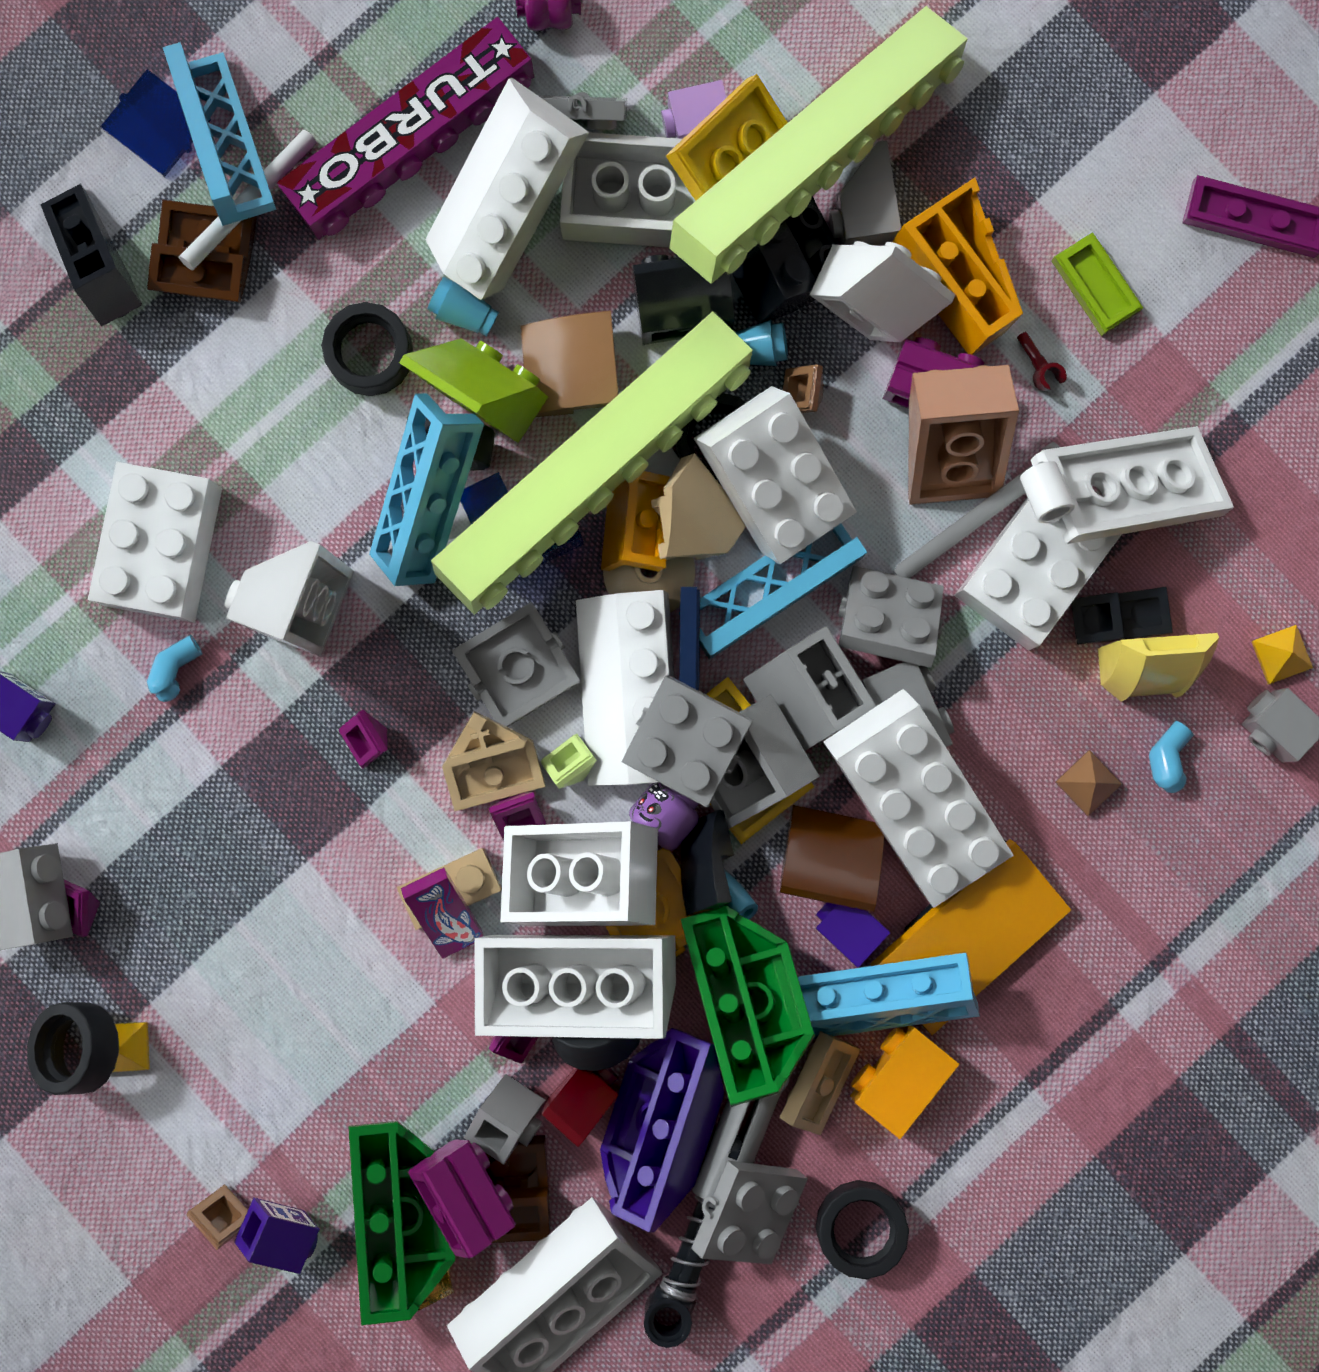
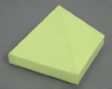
(569, 762)

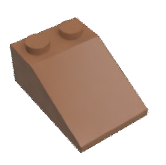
(960, 433)

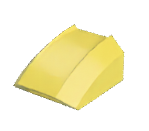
(1155, 664)

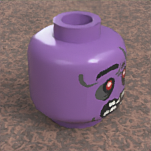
(668, 812)

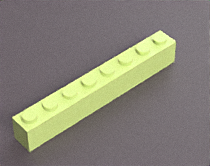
(817, 146)
(592, 464)

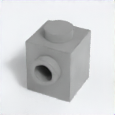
(1281, 725)
(506, 1119)

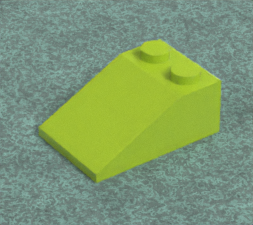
(480, 384)

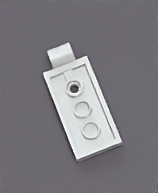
(1142, 481)

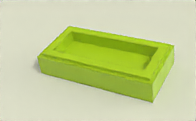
(1097, 284)

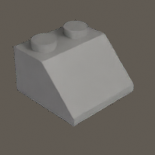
(768, 765)

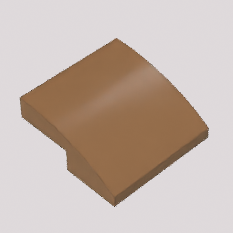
(572, 360)

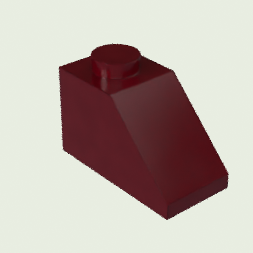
(581, 1102)

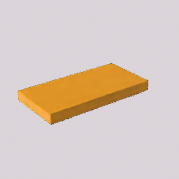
(987, 919)

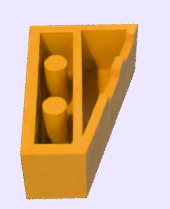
(959, 247)

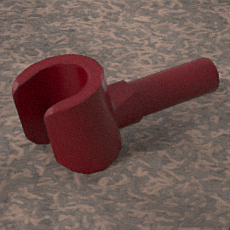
(1040, 364)

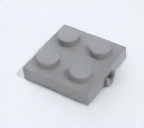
(598, 111)
(891, 616)
(516, 666)
(687, 740)
(749, 1213)

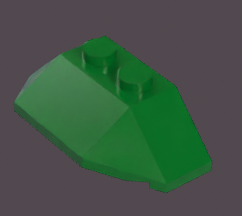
(749, 1001)
(395, 1234)

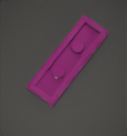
(1253, 216)

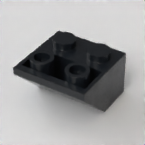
(782, 272)
(677, 298)

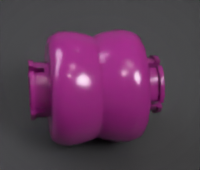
(548, 13)

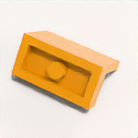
(633, 525)

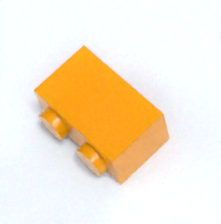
(902, 1079)

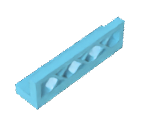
(203, 132)
(430, 497)
(779, 600)
(890, 995)

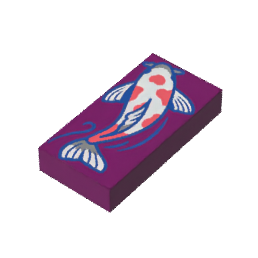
(442, 912)

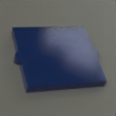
(151, 123)

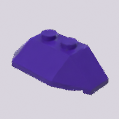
(661, 1127)

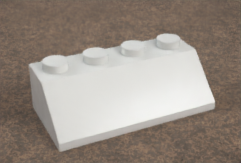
(503, 190)
(292, 596)
(622, 665)
(574, 985)
(555, 1295)

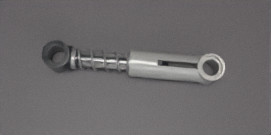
(679, 1287)

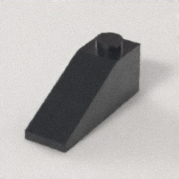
(90, 256)

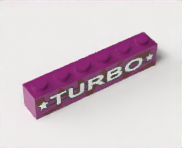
(406, 130)

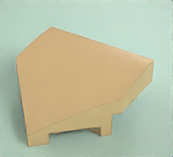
(696, 514)
(490, 764)

